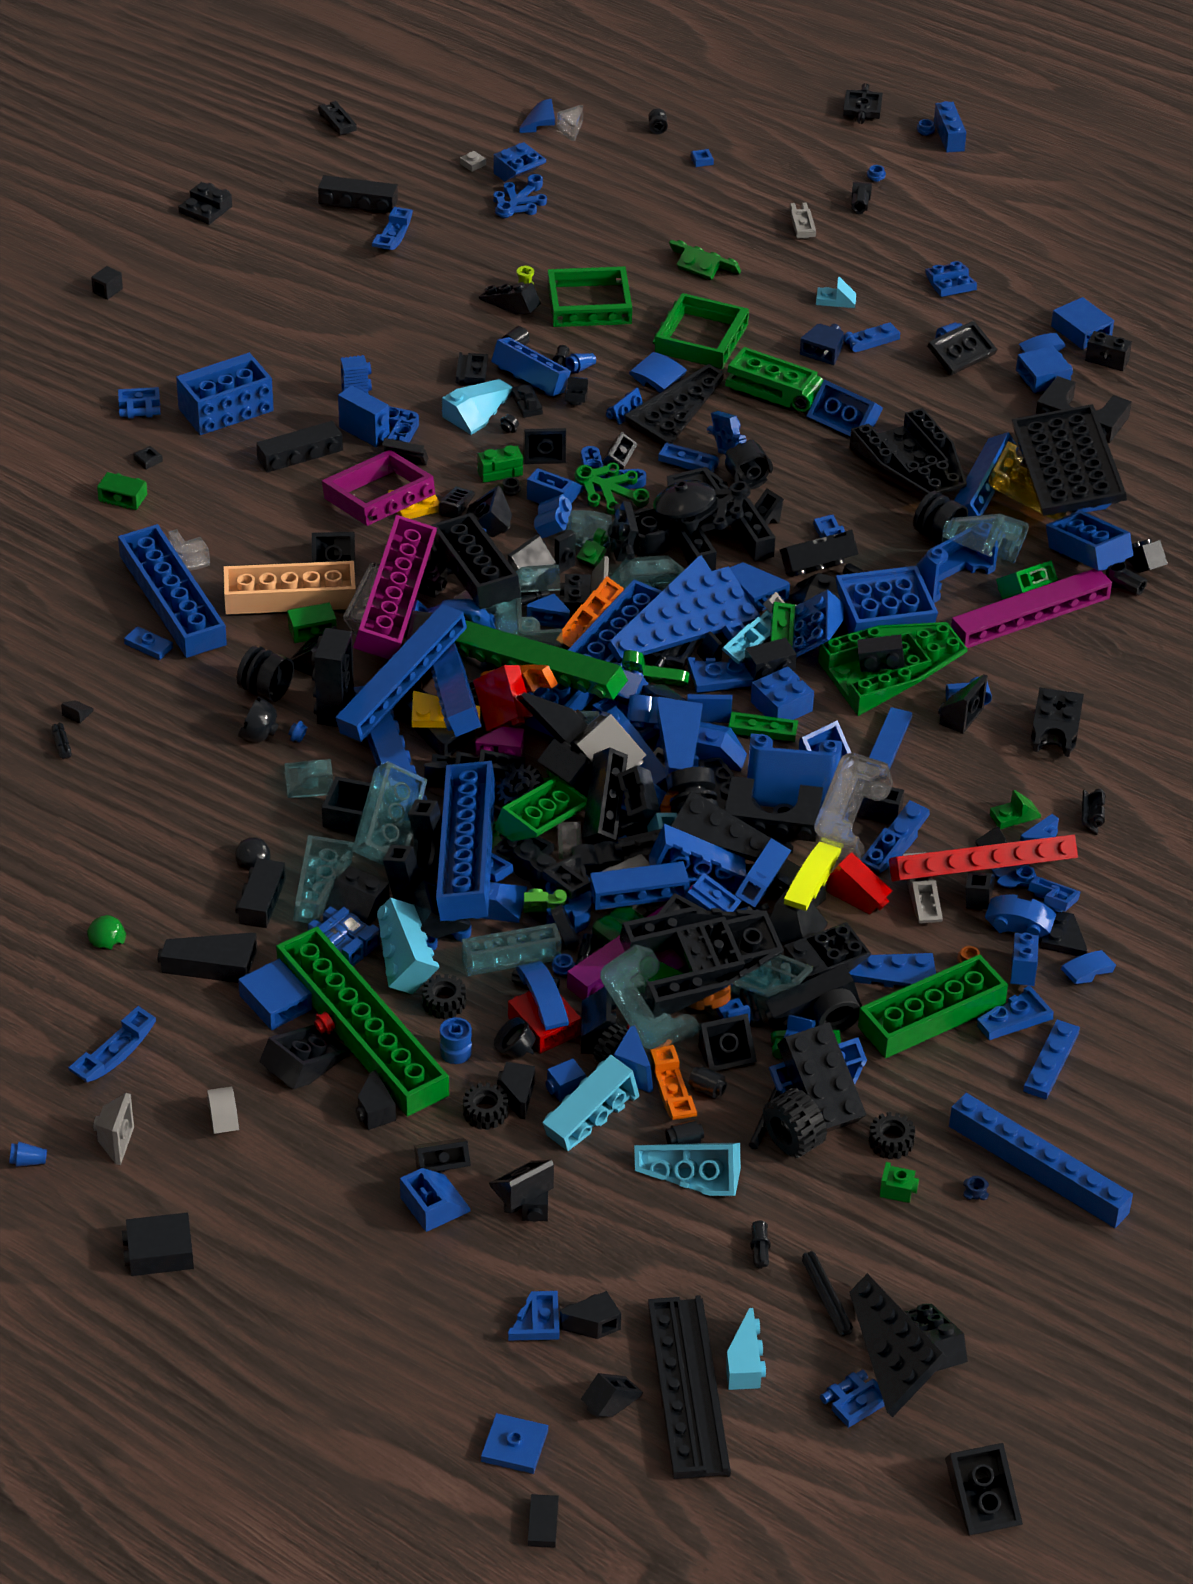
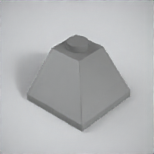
(115, 1127)

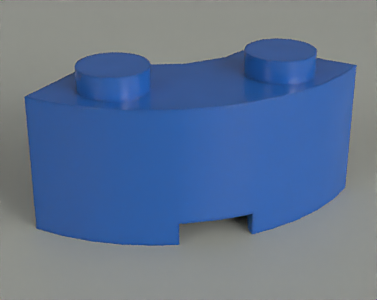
(1020, 915)

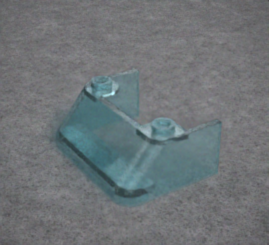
(509, 614)

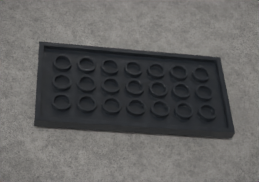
(1068, 460)

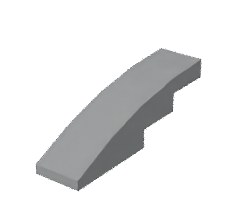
(925, 898)

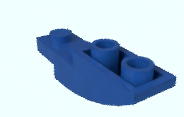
(897, 838)

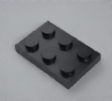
(962, 347)

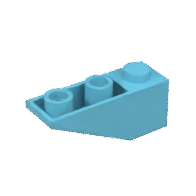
(743, 1356)

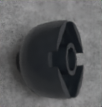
(259, 722)

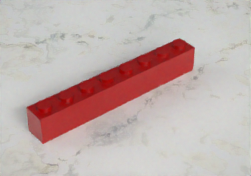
(983, 858)

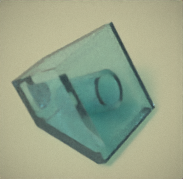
(308, 778)

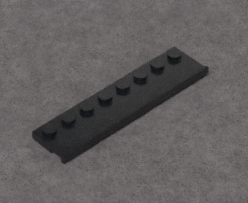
(688, 1388)

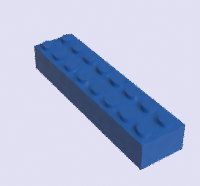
(172, 591)

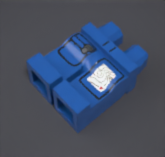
(348, 933)

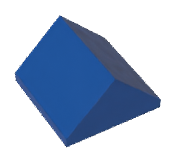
(715, 707)
(829, 732)
(633, 1056)

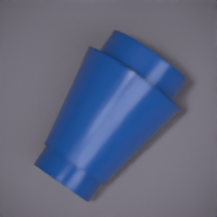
(580, 361)
(25, 1155)

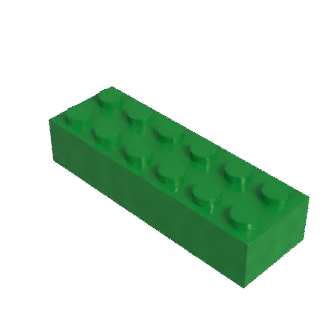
(932, 1006)

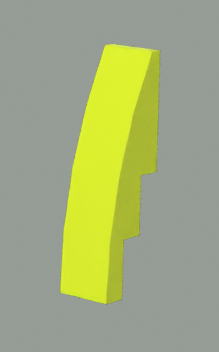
(812, 876)

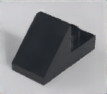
(769, 506)

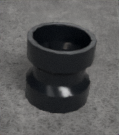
(658, 121)

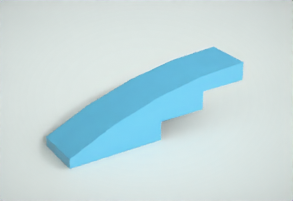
(751, 635)

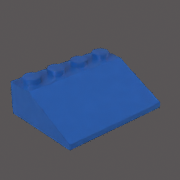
(885, 598)

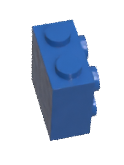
(1041, 367)

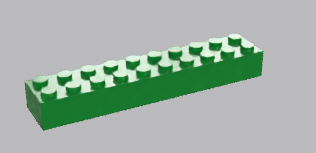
(365, 1022)

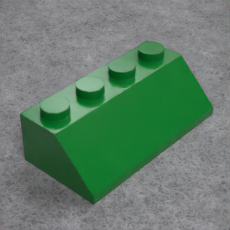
(539, 810)

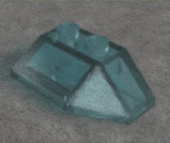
(651, 570)
(775, 976)

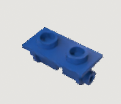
(625, 405)

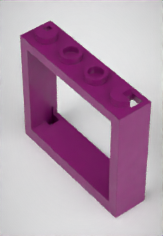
(338, 486)

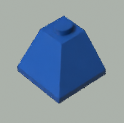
(505, 902)

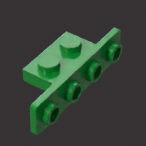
(700, 262)

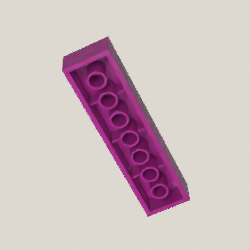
(395, 587)

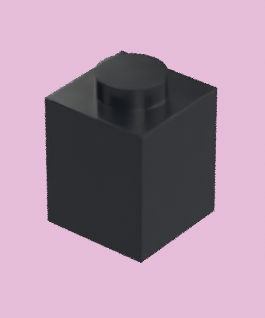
(107, 282)

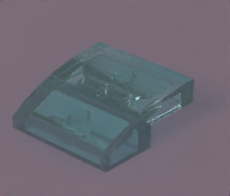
(586, 523)

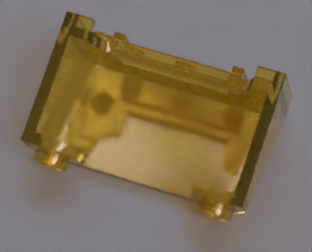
(1014, 480)

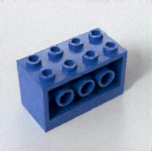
(225, 393)

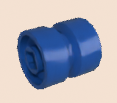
(455, 1040)

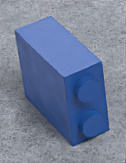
(1079, 321)
(363, 416)
(275, 994)

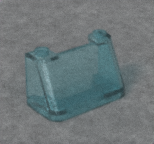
(987, 531)
(626, 983)

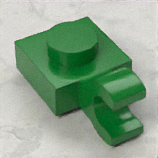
(593, 551)

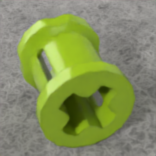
(525, 277)

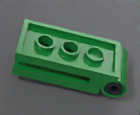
(773, 379)

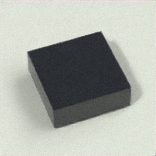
(148, 457)

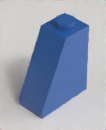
(760, 584)

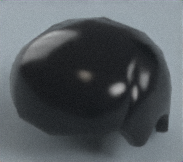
(250, 850)

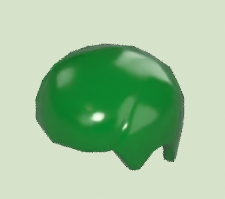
(106, 932)

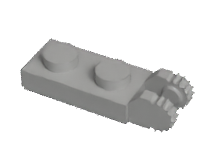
(802, 221)

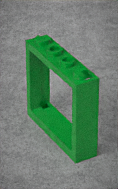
(707, 309)
(589, 314)

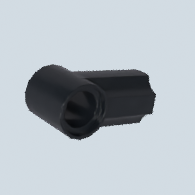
(860, 196)
(1125, 578)

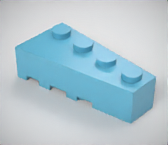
(404, 946)
(591, 1103)

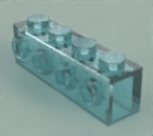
(510, 949)

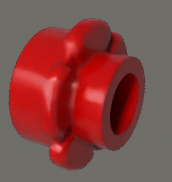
(324, 1023)

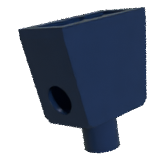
(822, 343)

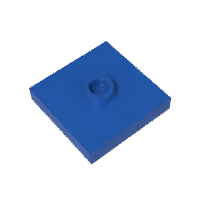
(514, 1443)

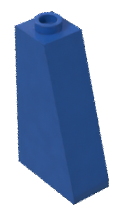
(678, 731)

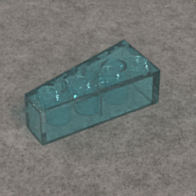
(322, 864)

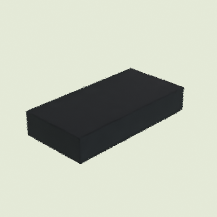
(543, 1520)

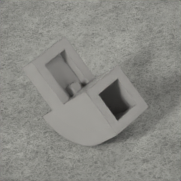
(222, 1110)

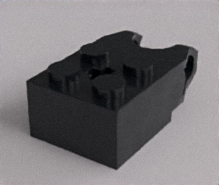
(1056, 719)

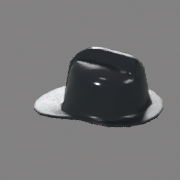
(515, 1038)

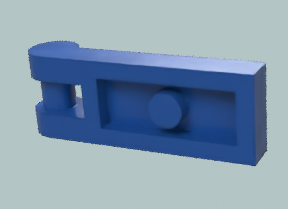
(871, 337)
(687, 457)

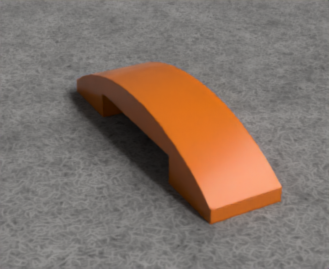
(671, 1084)

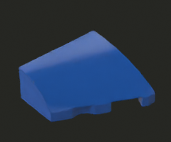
(540, 115)

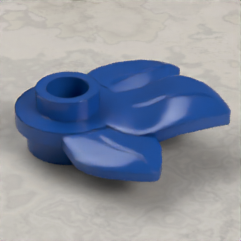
(1014, 876)

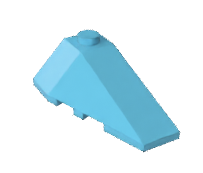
(475, 404)
(700, 1166)

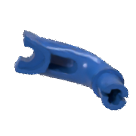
(469, 609)

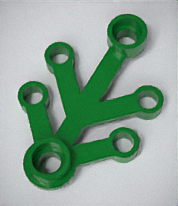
(610, 485)

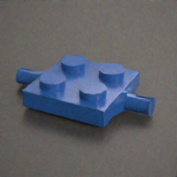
(725, 431)

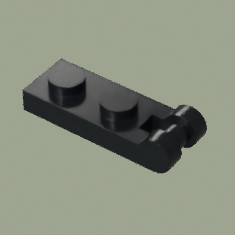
(337, 118)

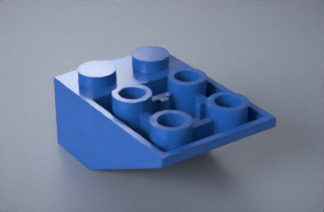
(816, 621)

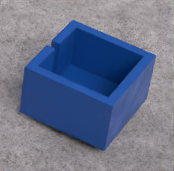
(782, 695)

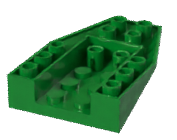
(925, 649)

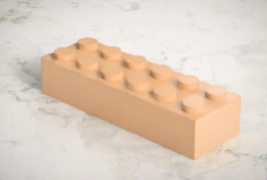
(288, 586)

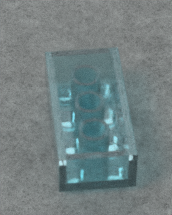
(386, 811)

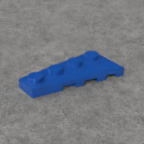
(894, 969)

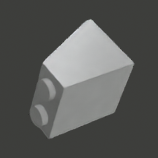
(606, 733)

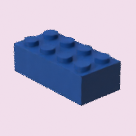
(1089, 540)

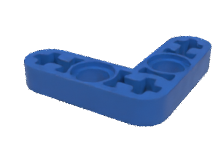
(402, 422)
(596, 462)

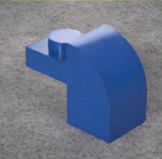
(578, 911)

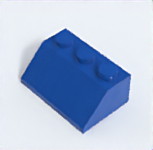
(842, 408)

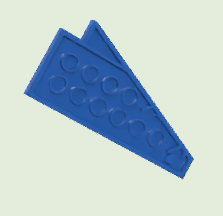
(686, 611)

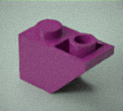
(502, 740)

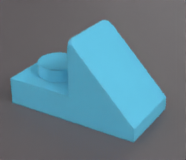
(839, 297)

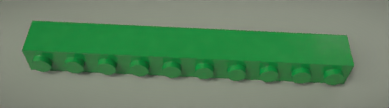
(568, 667)

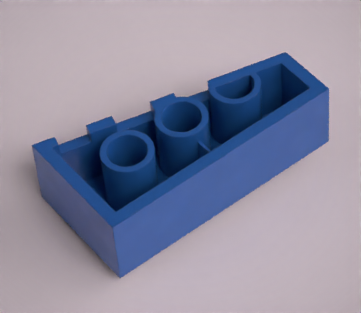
(699, 858)

